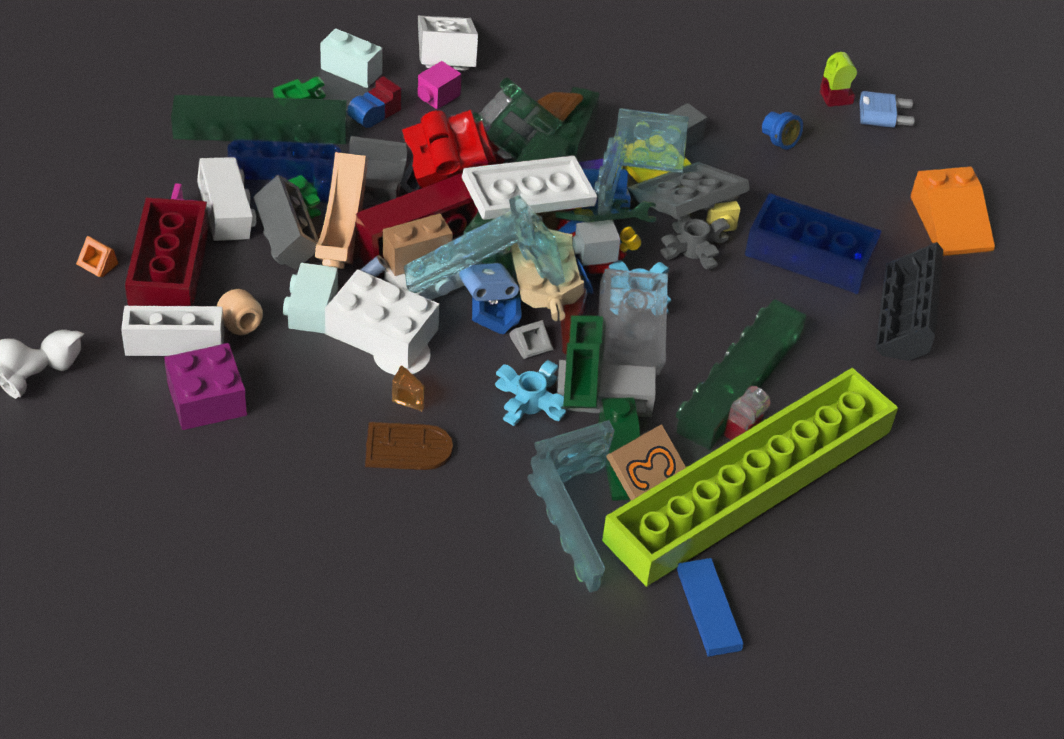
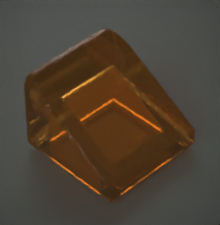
(407, 389)

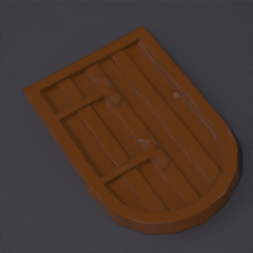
(560, 103)
(407, 446)

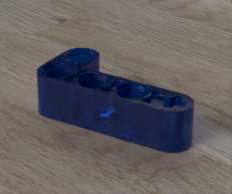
(288, 159)

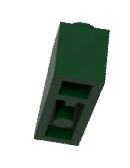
(624, 420)

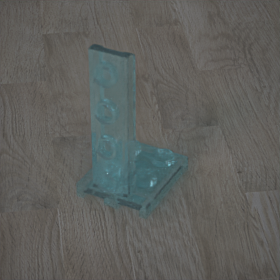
(642, 142)
(516, 226)
(558, 462)

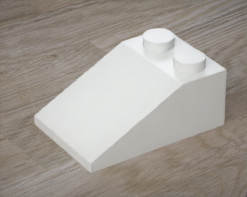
(448, 41)

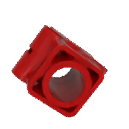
(447, 146)

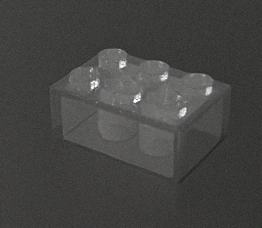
(634, 317)

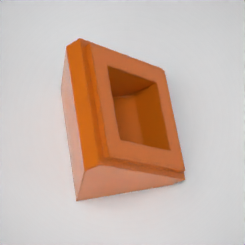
(97, 257)

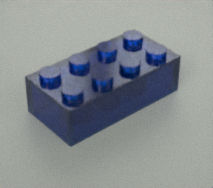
(812, 243)

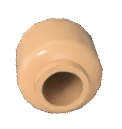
(240, 311)

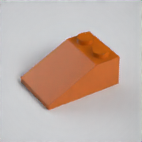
(953, 210)

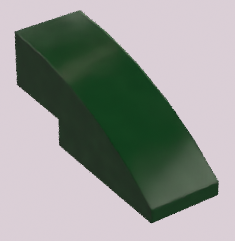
(584, 361)

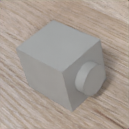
(596, 242)

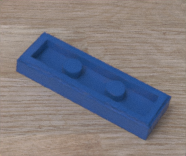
(709, 607)

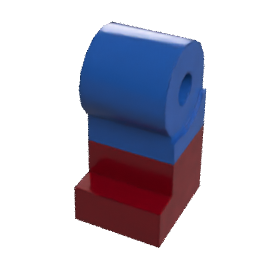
(376, 104)

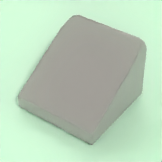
(531, 339)

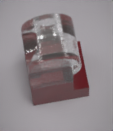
(747, 412)

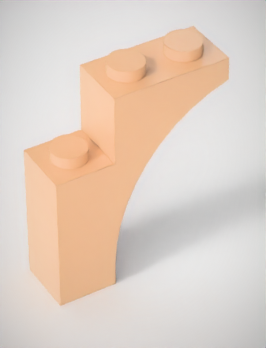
(345, 199)

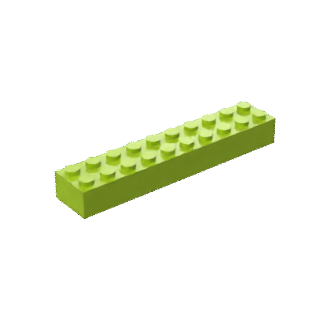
(747, 476)

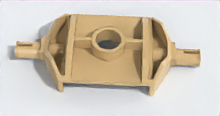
(539, 291)

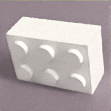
(382, 319)

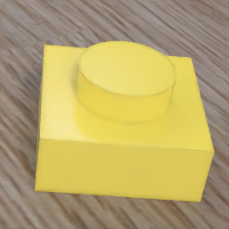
(728, 210)

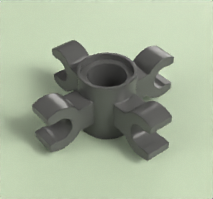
(695, 240)

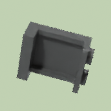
(385, 168)

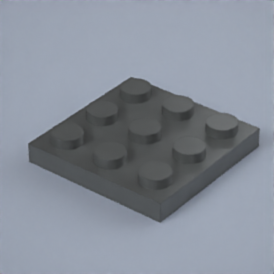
(693, 190)

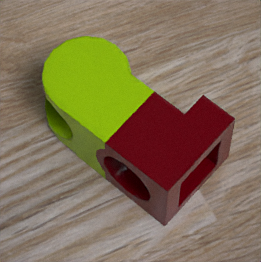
(837, 80)

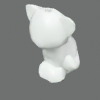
(21, 361)

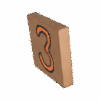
(646, 462)

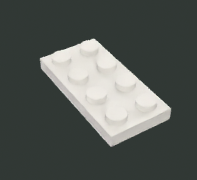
(542, 183)

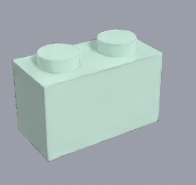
(351, 58)
(311, 293)

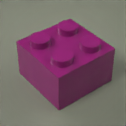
(205, 386)

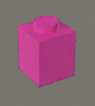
(439, 85)

